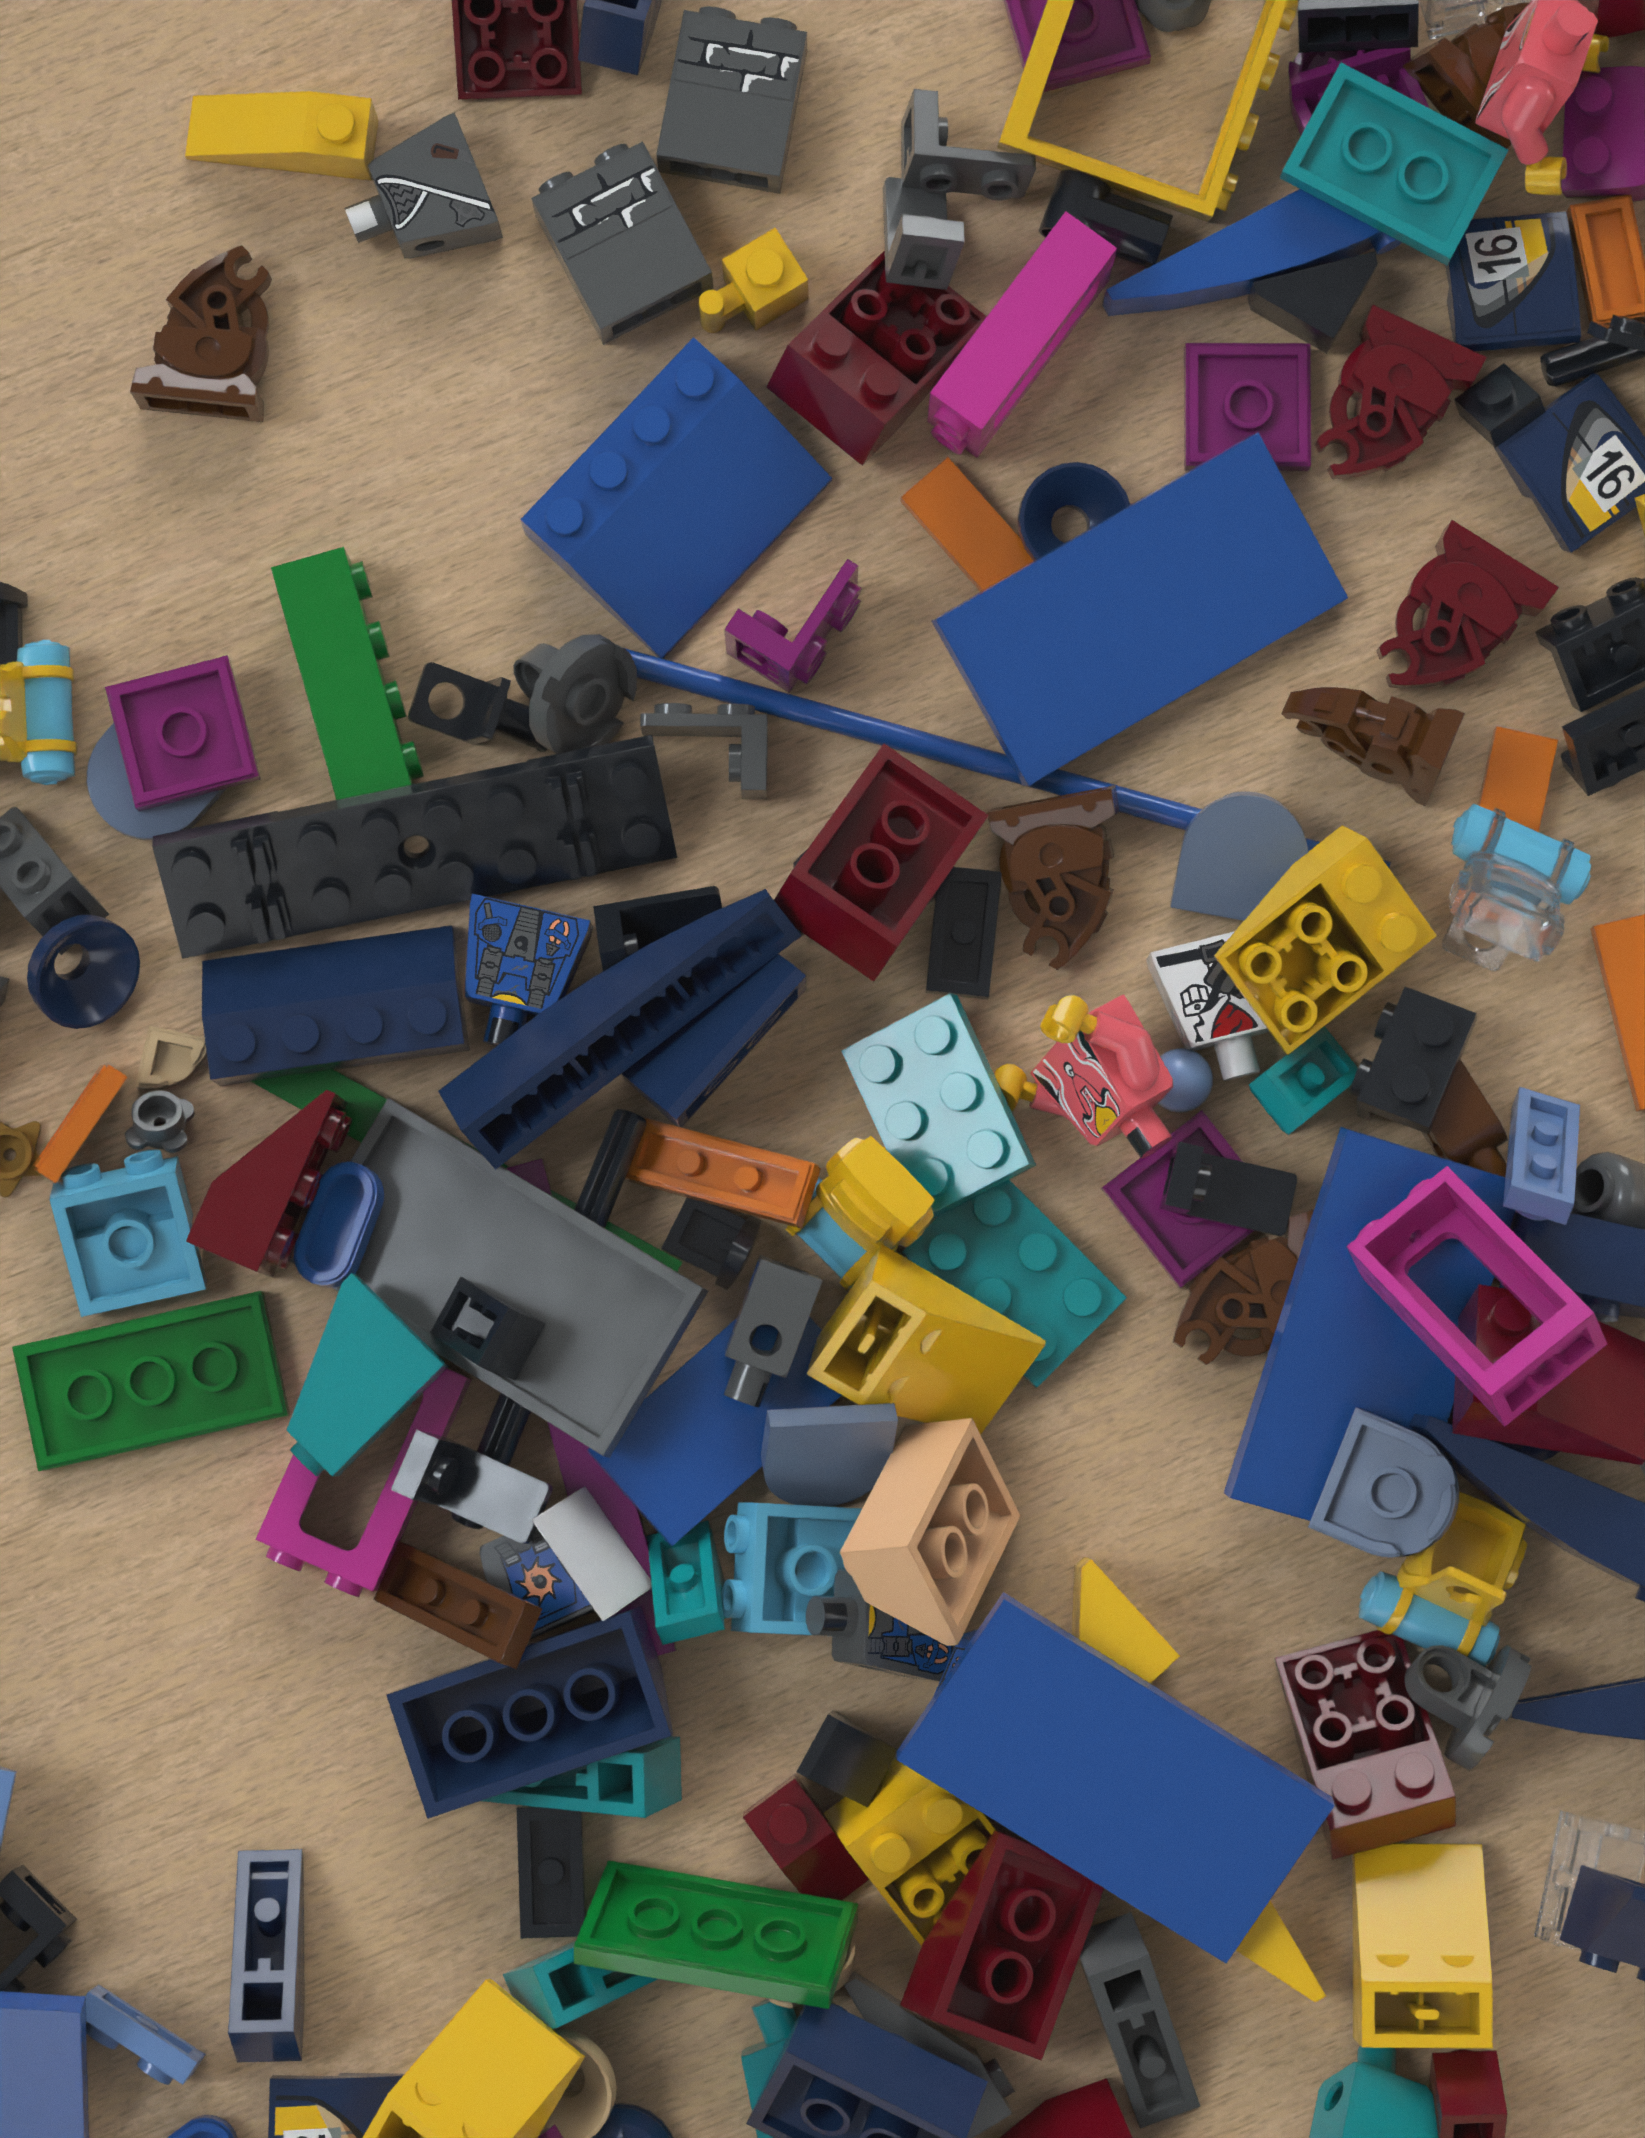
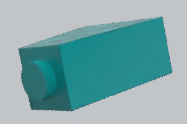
(359, 1380)

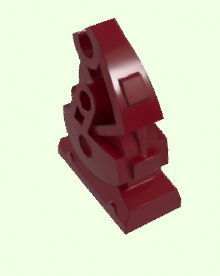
(1399, 391)
(1469, 608)

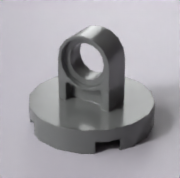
(576, 691)
(1476, 1700)

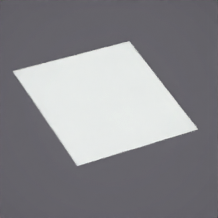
(593, 1553)

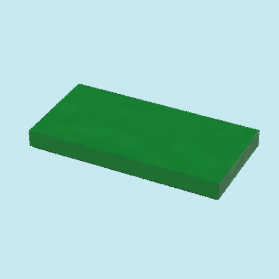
(151, 1381)
(717, 1934)

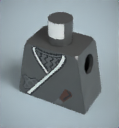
(427, 195)

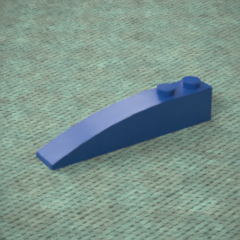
(1266, 244)

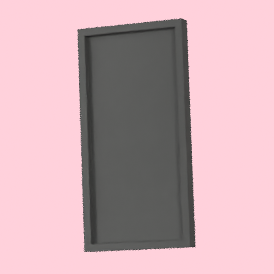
(603, 1300)

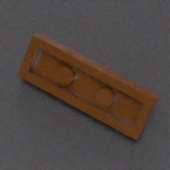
(458, 1604)

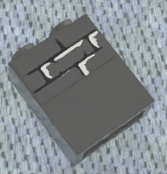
(732, 99)
(621, 240)

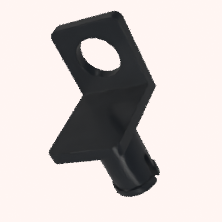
(483, 712)

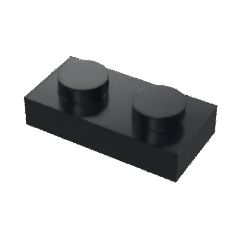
(964, 933)
(550, 1872)

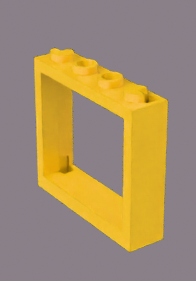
(1235, 132)

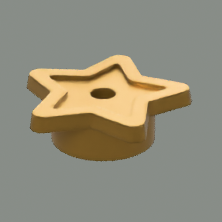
(23, 1142)

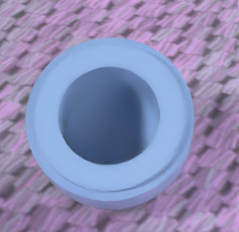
(1190, 1077)

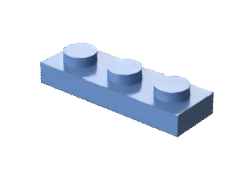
(1542, 1156)

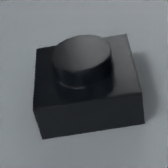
(1499, 405)

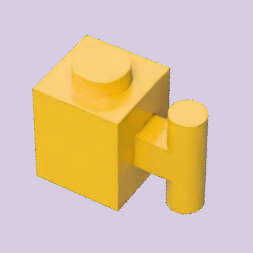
(760, 281)

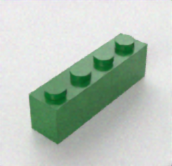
(343, 674)

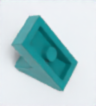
(1304, 1080)
(686, 1585)

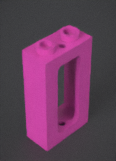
(1020, 336)
(1450, 1209)
(370, 1559)

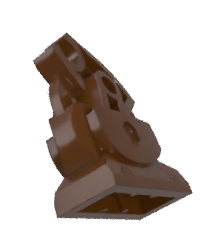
(1458, 71)
(204, 351)
(1381, 739)
(1063, 858)
(1243, 1294)

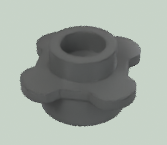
(155, 1109)

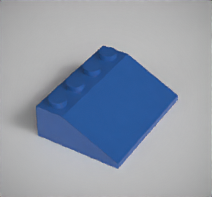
(676, 499)

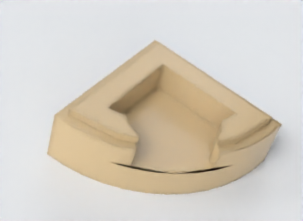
(169, 1058)

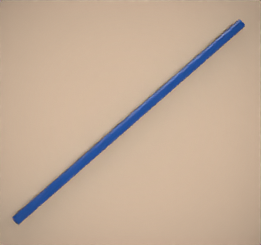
(900, 737)

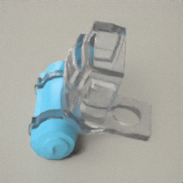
(1510, 888)

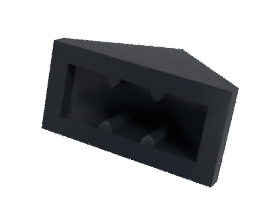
(1315, 299)
(487, 1329)
(847, 1759)

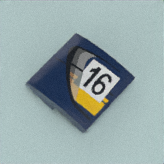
(1514, 283)
(1579, 462)
(326, 2104)

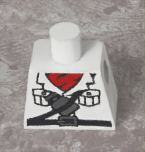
(1207, 1004)

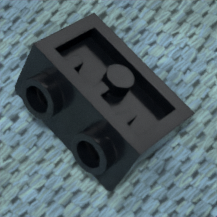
(1600, 644)
(1607, 743)

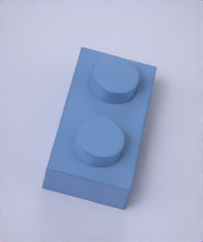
(161, 2051)

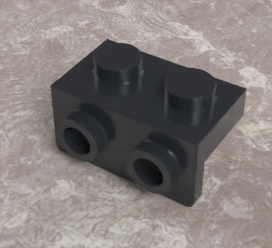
(1414, 1061)

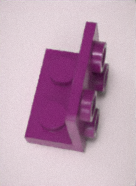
(761, 641)

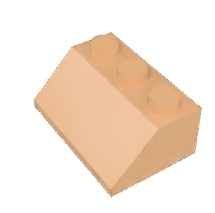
(932, 1529)

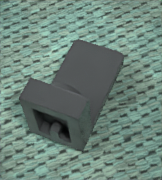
(946, 169)
(918, 237)
(746, 759)
(38, 878)

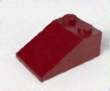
(878, 862)
(1588, 1413)
(1005, 1947)

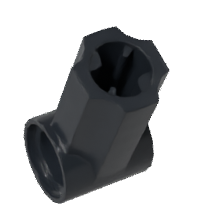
(1126, 224)

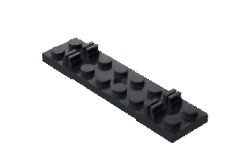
(349, 860)

